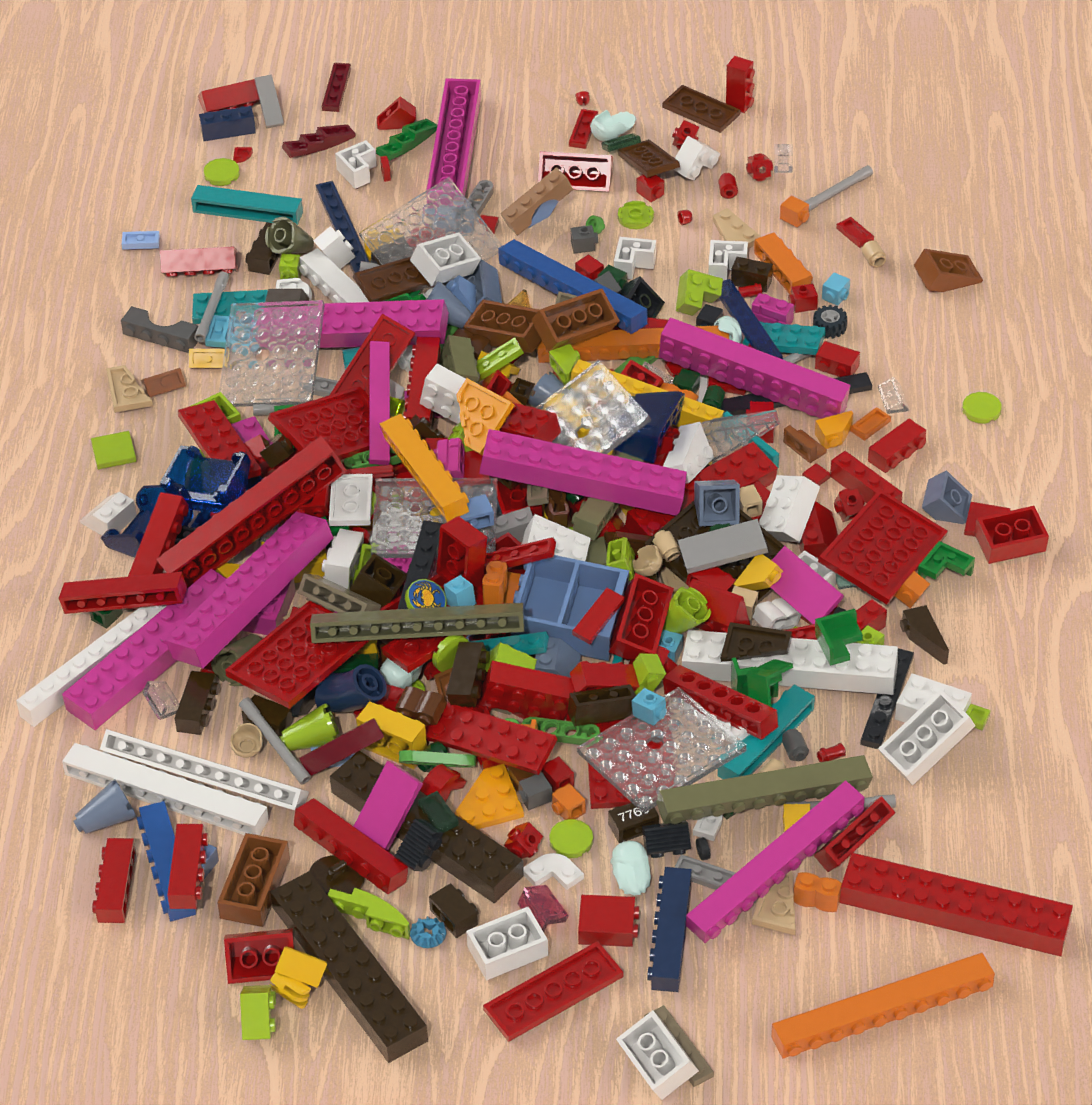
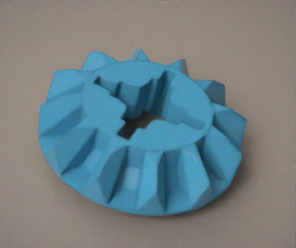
(425, 939)

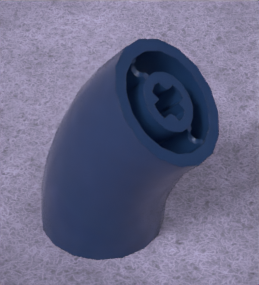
(351, 689)

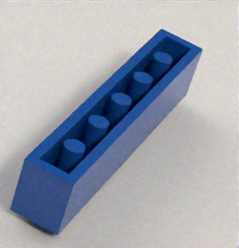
(160, 839)

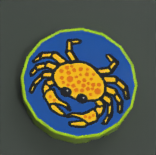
(425, 594)

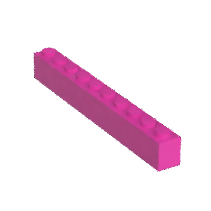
(775, 862)

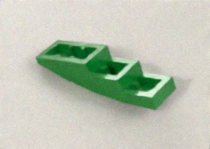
(411, 136)

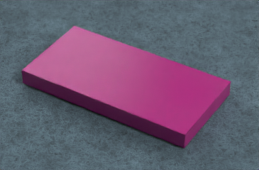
(804, 587)
(388, 804)

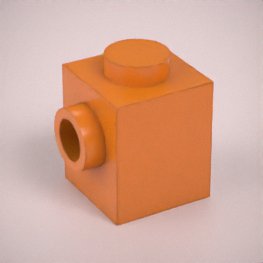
(794, 211)
(912, 589)
(568, 803)

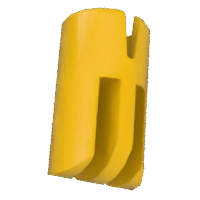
(291, 989)

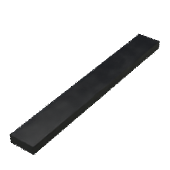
(739, 404)

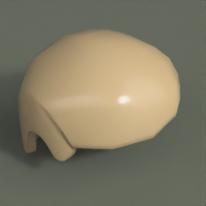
(648, 561)
(247, 740)

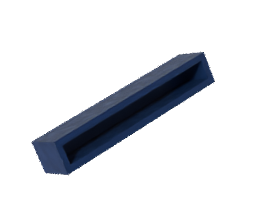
(671, 929)

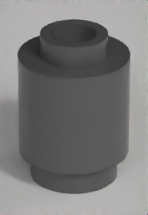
(795, 745)

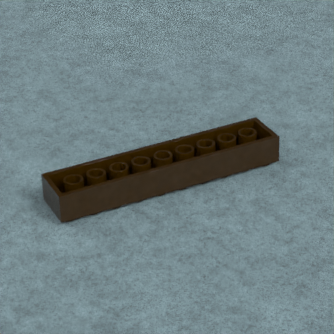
(463, 849)
(350, 967)

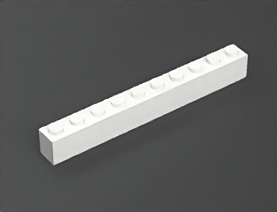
(338, 287)
(47, 695)
(203, 770)
(157, 786)

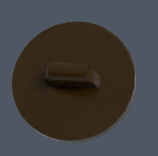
(336, 875)

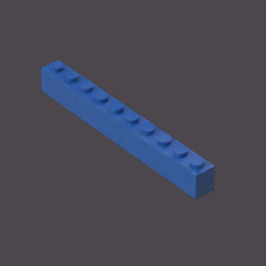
(560, 278)

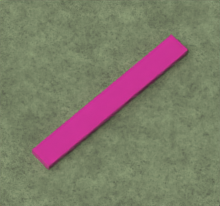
(379, 401)

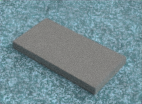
(722, 546)

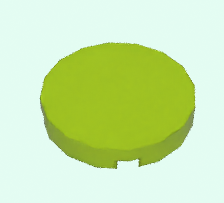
(221, 171)
(635, 215)
(981, 407)
(447, 651)
(571, 838)

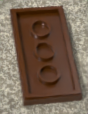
(701, 108)
(648, 158)
(390, 280)

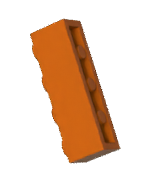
(786, 266)

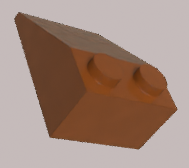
(946, 270)

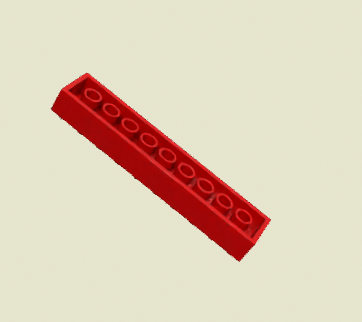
(254, 512)
(956, 904)

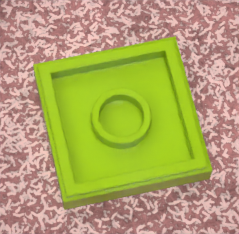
(113, 450)

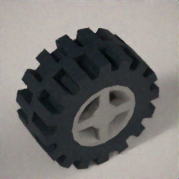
(832, 319)

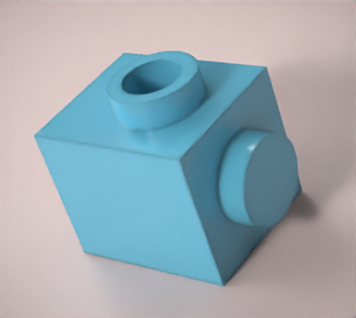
(836, 289)
(459, 592)
(673, 643)
(649, 706)

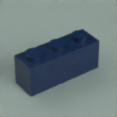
(227, 123)

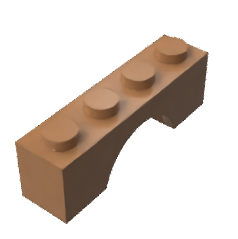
(552, 186)

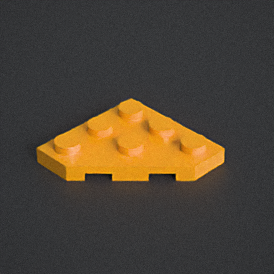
(479, 412)
(490, 800)

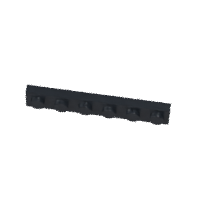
(423, 556)
(885, 705)

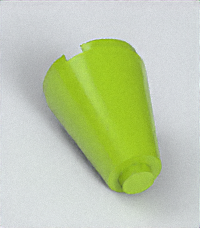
(686, 611)
(311, 730)

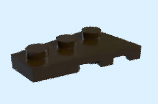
(754, 642)

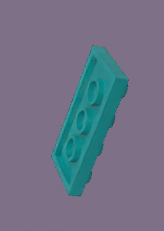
(201, 300)
(794, 337)

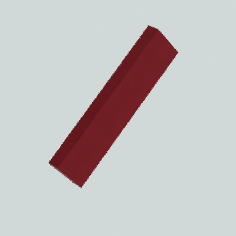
(336, 87)

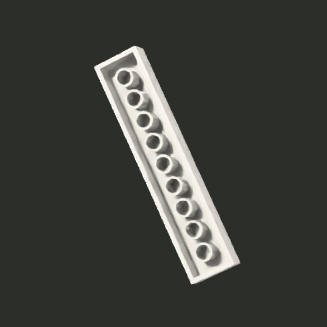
(869, 670)

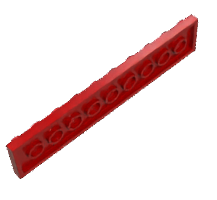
(484, 735)

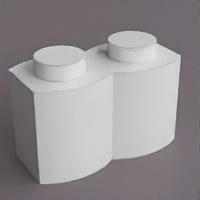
(776, 614)

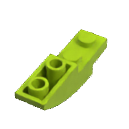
(378, 913)

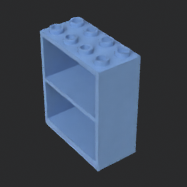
(561, 592)

